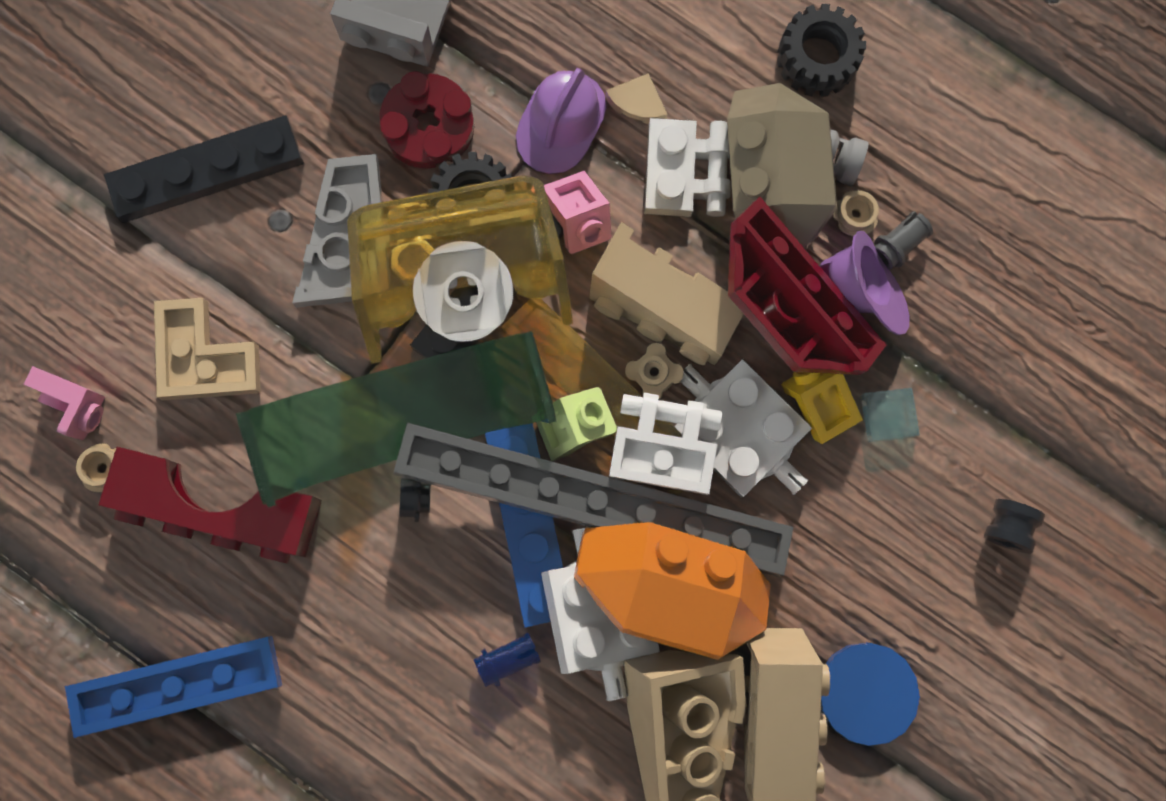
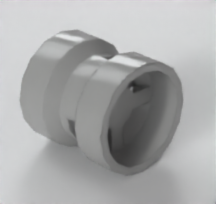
(848, 158)

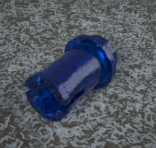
(506, 660)

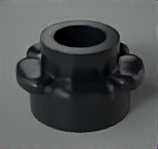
(414, 498)

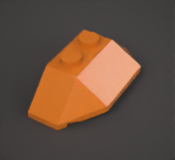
(674, 587)

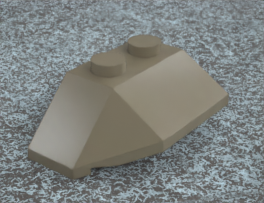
(784, 156)

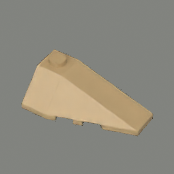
(684, 721)

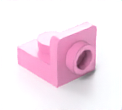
(580, 211)
(80, 404)

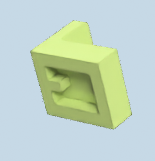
(579, 420)

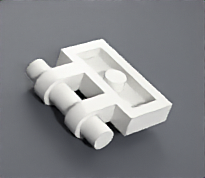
(672, 168)
(663, 458)

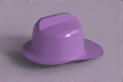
(560, 121)
(869, 283)

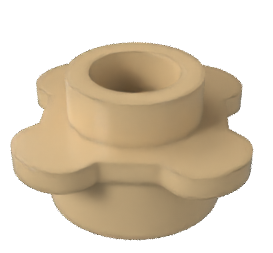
(654, 358)

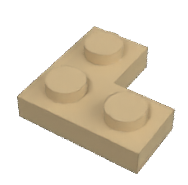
(187, 361)

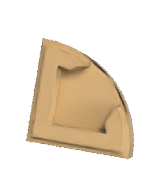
(637, 99)

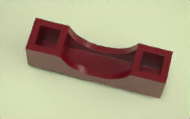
(153, 488)

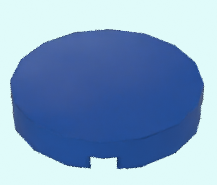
(870, 694)

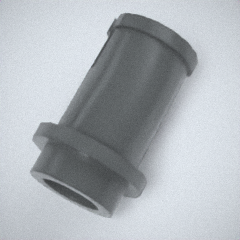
(902, 240)

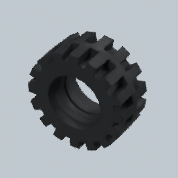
(828, 26)

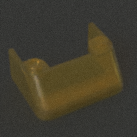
(398, 235)

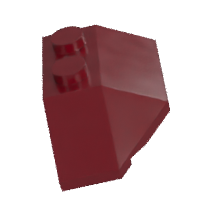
(795, 299)

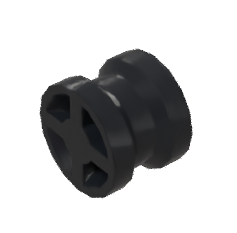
(1014, 526)

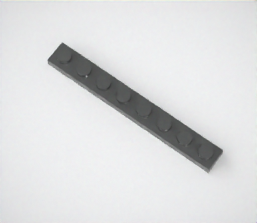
(580, 494)

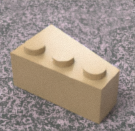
(663, 299)
(784, 717)

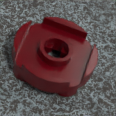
(416, 96)

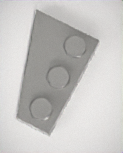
(345, 188)

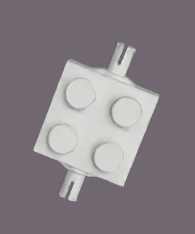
(754, 428)
(585, 634)

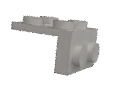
(393, 27)

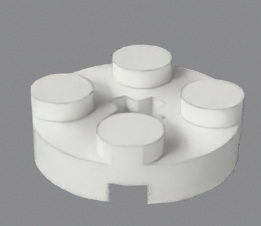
(440, 274)

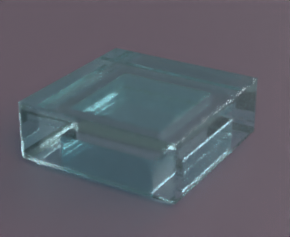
(890, 415)

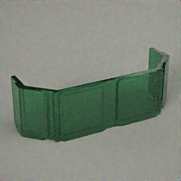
(365, 417)

